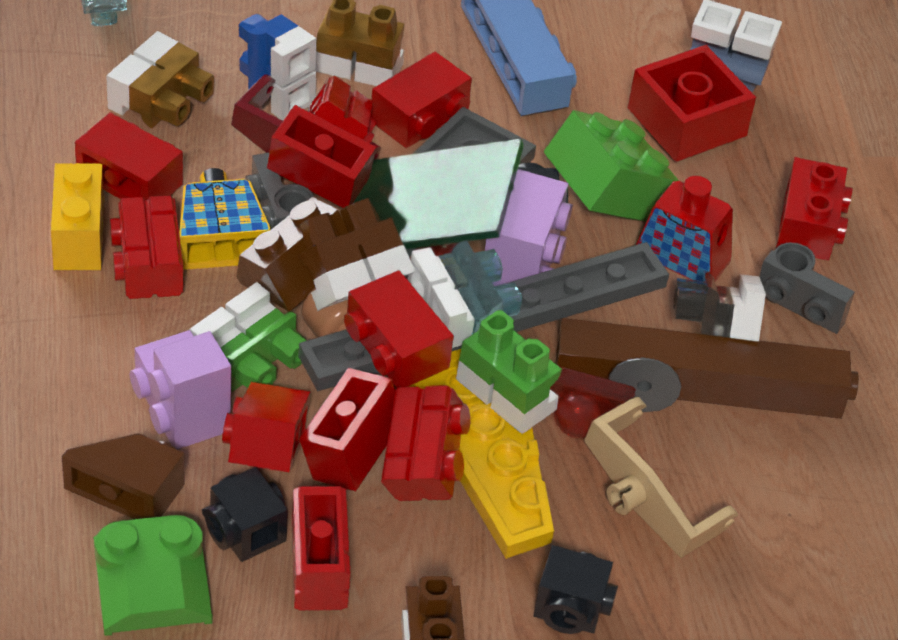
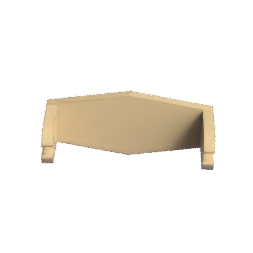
(641, 487)

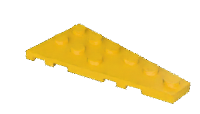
(500, 472)

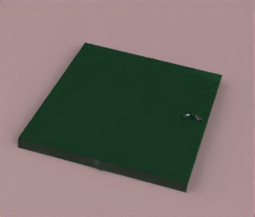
(445, 192)

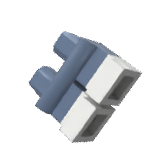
(743, 50)

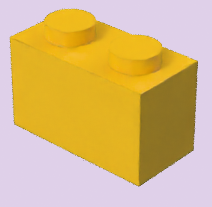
(77, 216)

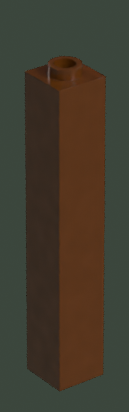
(719, 367)

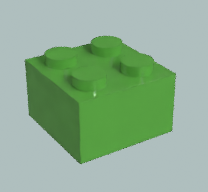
(610, 165)

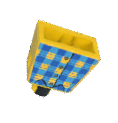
(218, 220)

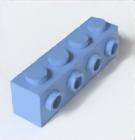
(523, 53)

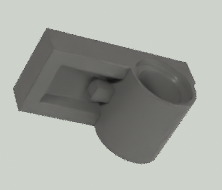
(274, 197)
(793, 284)

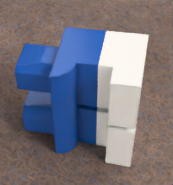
(283, 53)

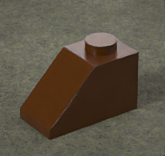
(126, 474)

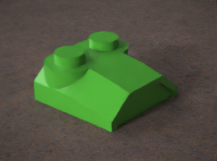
(151, 574)

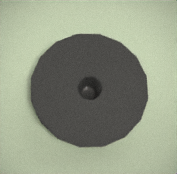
(654, 381)

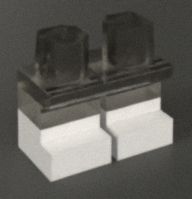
(722, 309)

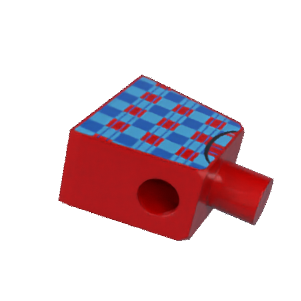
(690, 229)

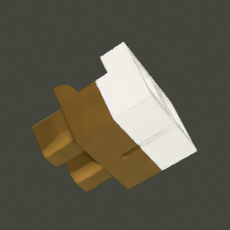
(359, 43)
(159, 81)

